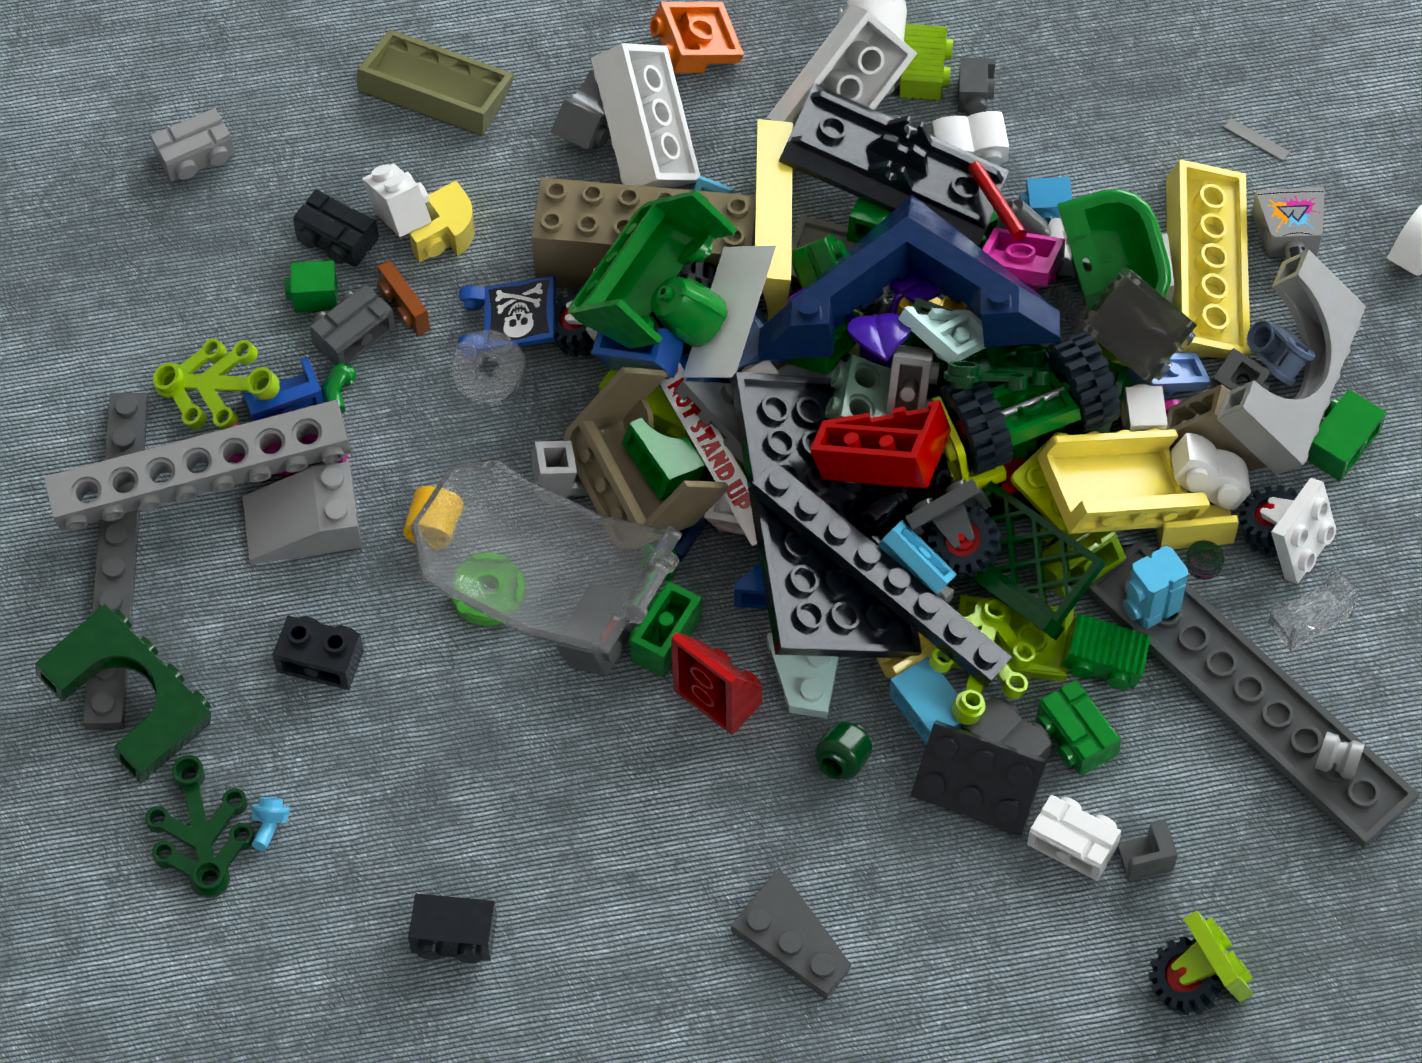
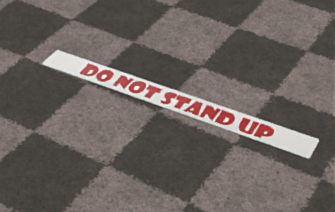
(713, 452)

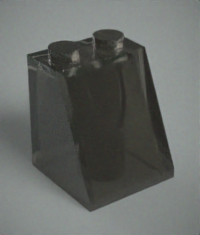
(1138, 325)

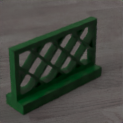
(1021, 598)

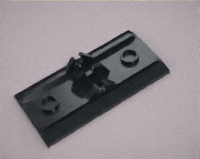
(888, 161)

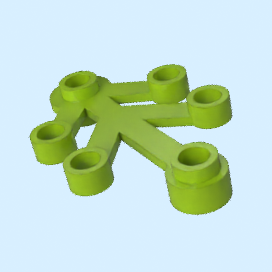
(173, 380)
(990, 625)

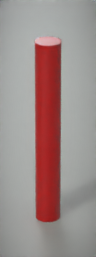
(997, 201)

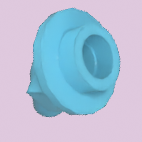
(269, 812)

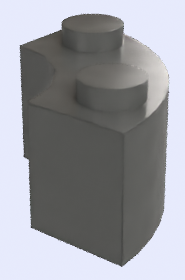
(582, 117)

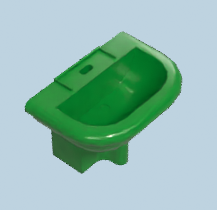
(1113, 233)

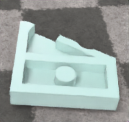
(949, 333)
(805, 681)

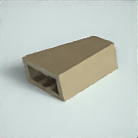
(1199, 417)

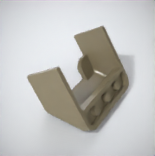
(609, 472)

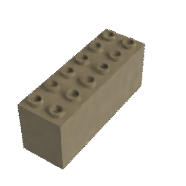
(583, 219)

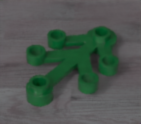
(1015, 373)
(200, 834)

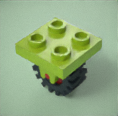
(1193, 972)

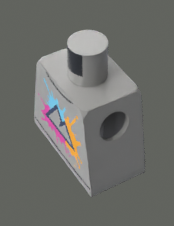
(1289, 220)

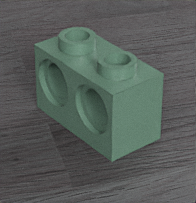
(859, 389)

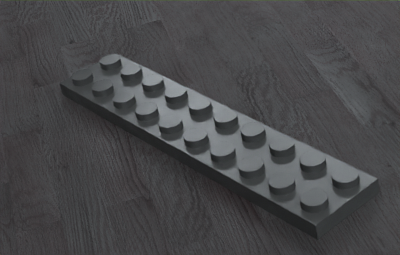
(1262, 705)

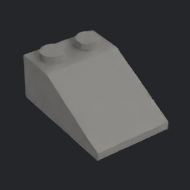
(303, 515)

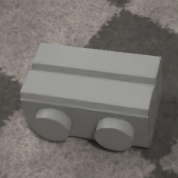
(193, 145)

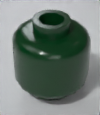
(843, 750)

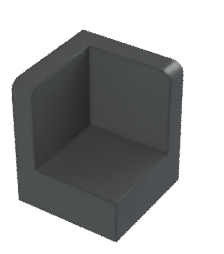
(1149, 854)

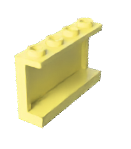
(1117, 481)

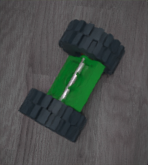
(1000, 418)

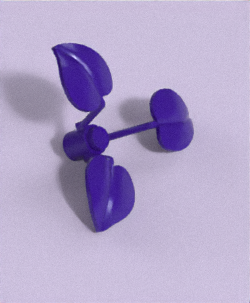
(884, 333)

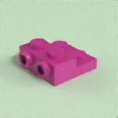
(1032, 260)

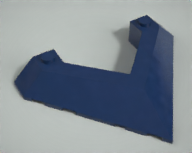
(904, 244)

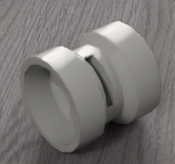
(1339, 756)

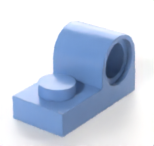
(1184, 375)

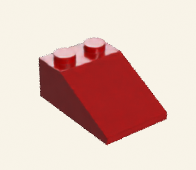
(713, 683)

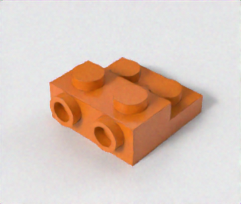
(696, 35)

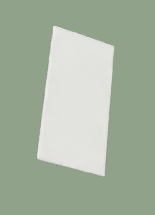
(740, 285)

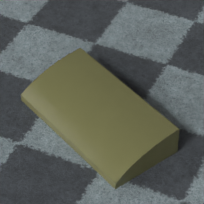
(434, 81)

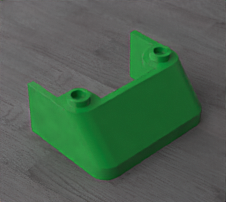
(645, 254)

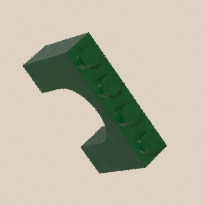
(108, 643)

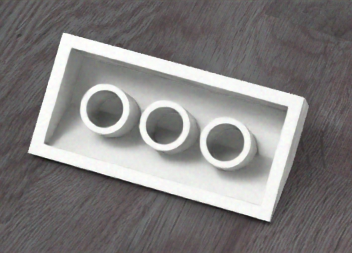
(855, 60)
(645, 116)

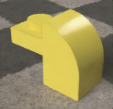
(450, 225)

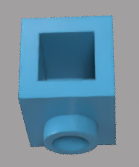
(1045, 194)

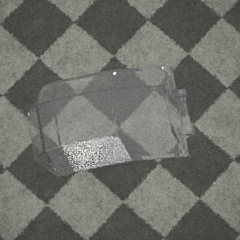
(539, 557)

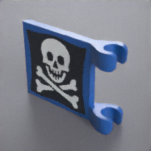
(517, 309)

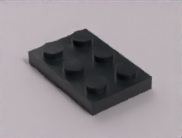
(978, 777)

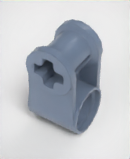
(1279, 350)

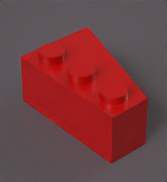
(883, 449)

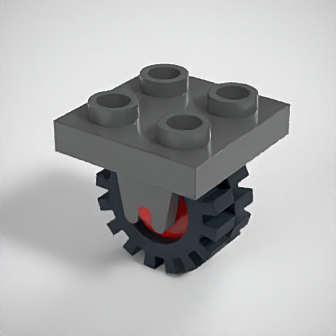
(958, 528)

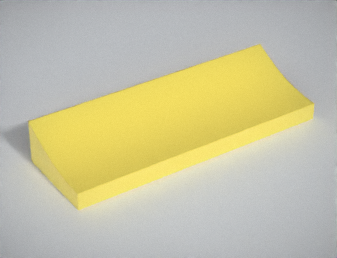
(774, 210)
(1210, 255)

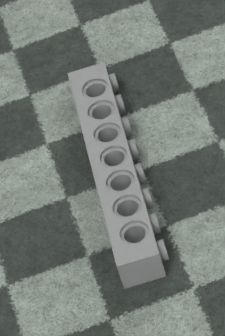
(179, 458)

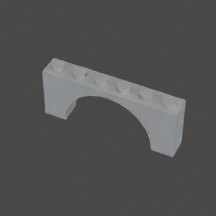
(1327, 320)

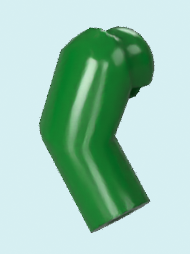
(334, 382)

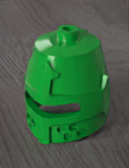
(689, 310)

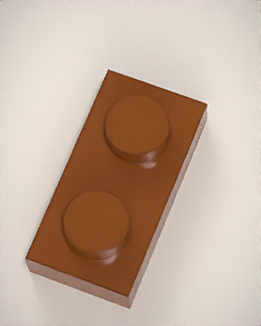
(408, 306)

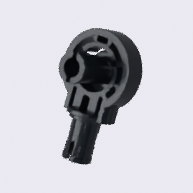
(900, 500)

